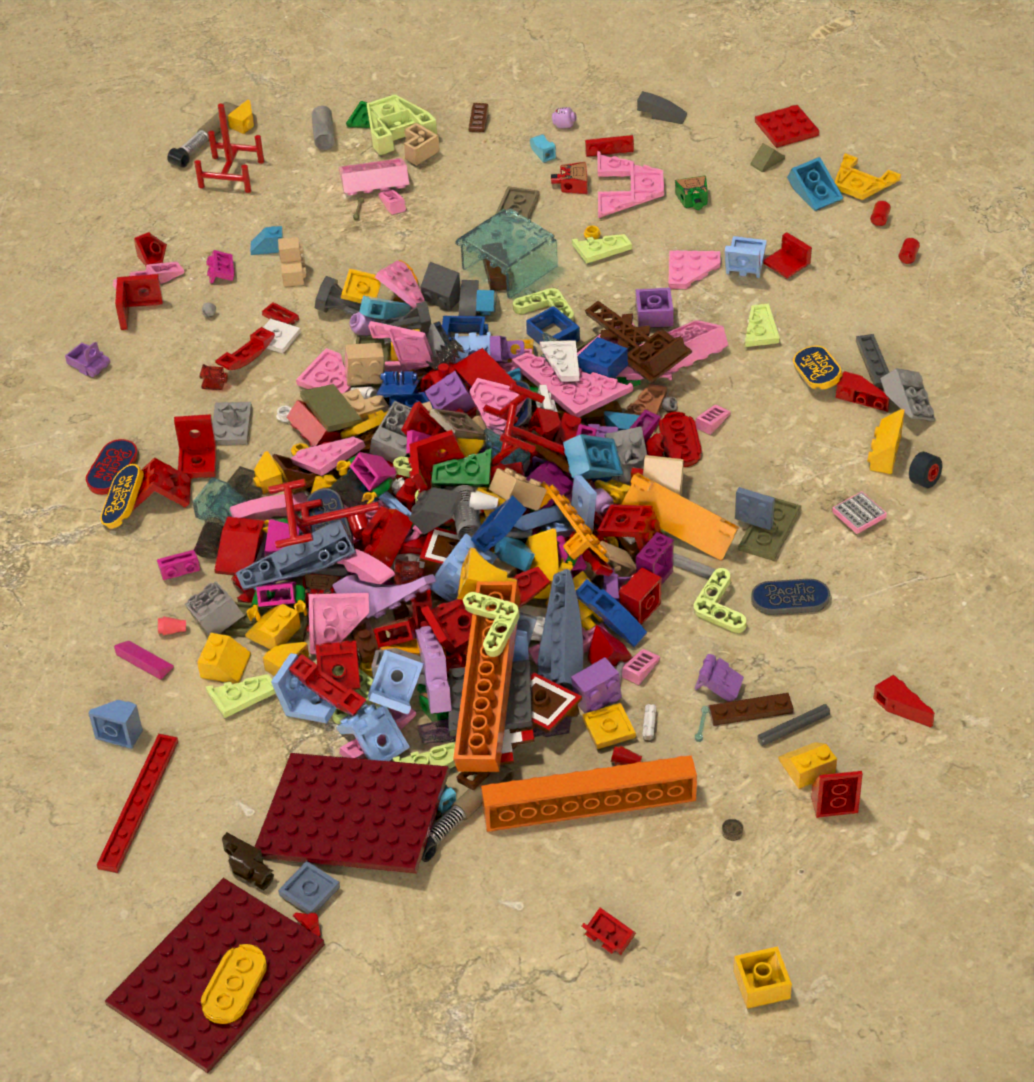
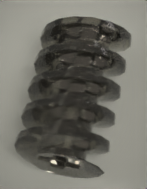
(447, 353)
(209, 538)

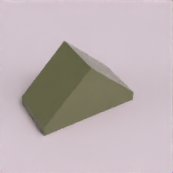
(766, 158)

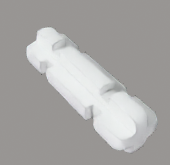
(649, 722)

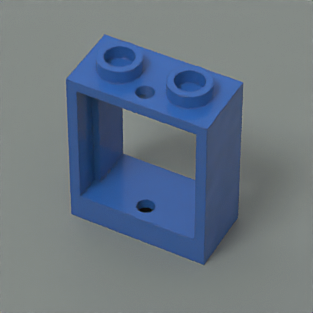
(464, 324)
(569, 332)
(498, 524)

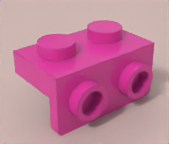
(178, 564)

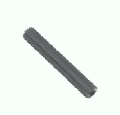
(793, 724)

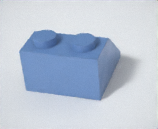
(116, 723)

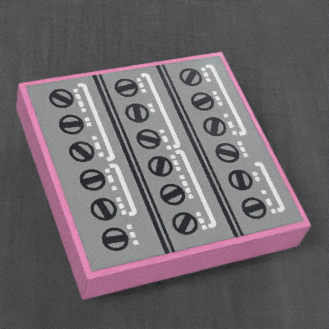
(859, 512)

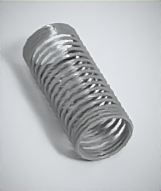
(323, 127)
(457, 514)

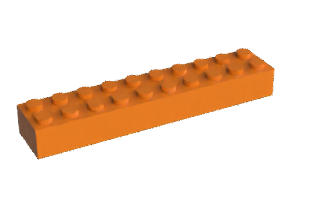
(485, 689)
(589, 793)

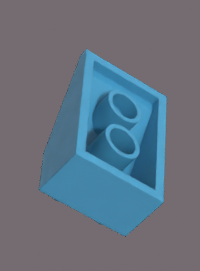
(814, 184)
(592, 457)

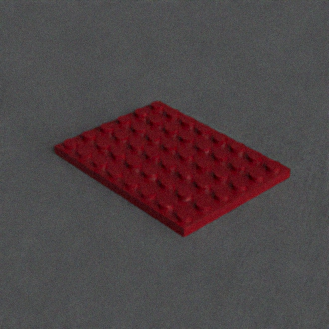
(352, 812)
(169, 983)

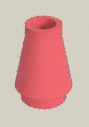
(170, 625)

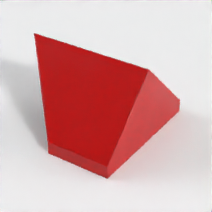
(150, 249)
(608, 647)

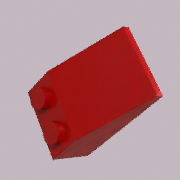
(239, 544)
(837, 794)

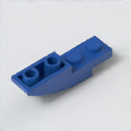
(612, 612)

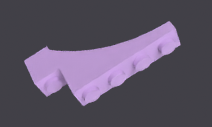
(382, 595)
(434, 670)

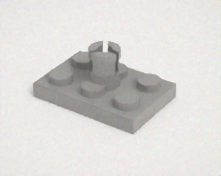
(232, 422)
(630, 450)

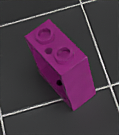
(657, 556)

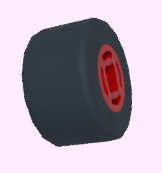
(925, 469)

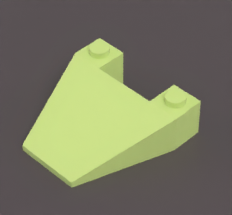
(391, 117)

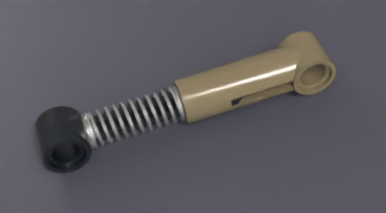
(181, 156)
(462, 810)

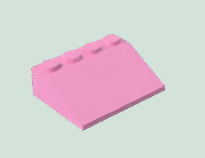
(374, 176)
(701, 338)

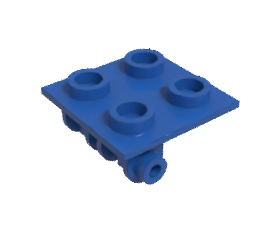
(404, 387)

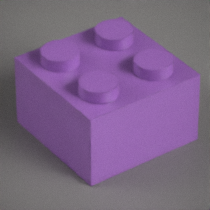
(654, 307)
(450, 394)
(597, 686)

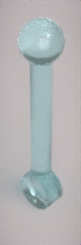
(699, 737)

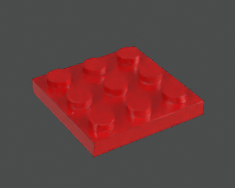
(786, 126)

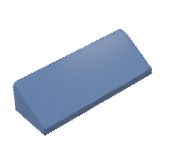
(539, 518)

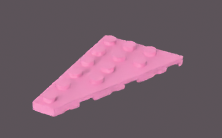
(576, 396)

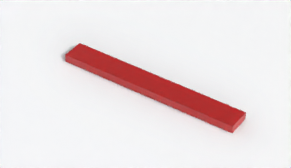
(137, 803)

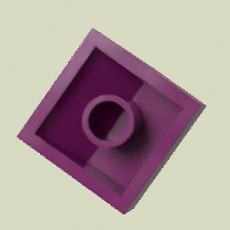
(551, 475)

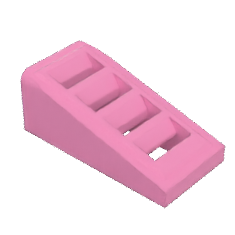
(392, 201)
(709, 422)
(638, 676)

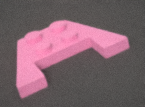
(410, 347)

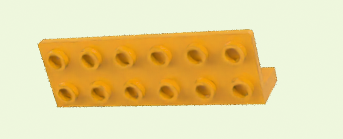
(683, 517)
(583, 538)

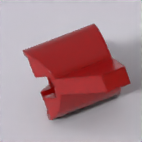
(308, 921)

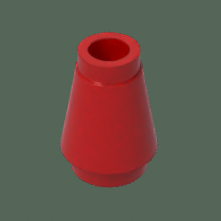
(624, 756)

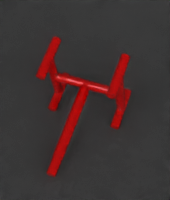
(230, 153)
(508, 413)
(305, 523)

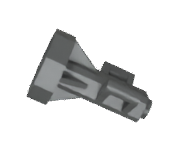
(330, 297)
(417, 318)

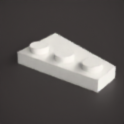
(562, 358)

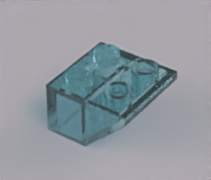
(492, 440)
(216, 500)

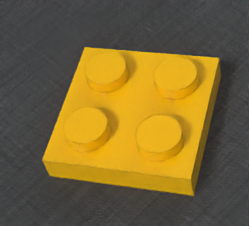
(359, 285)
(608, 726)

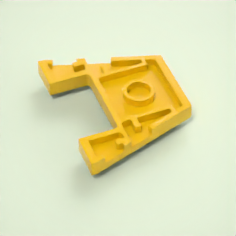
(859, 183)

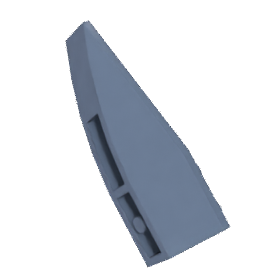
(328, 547)
(562, 638)

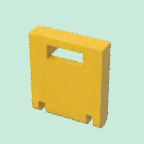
(372, 422)

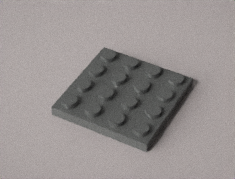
(519, 700)

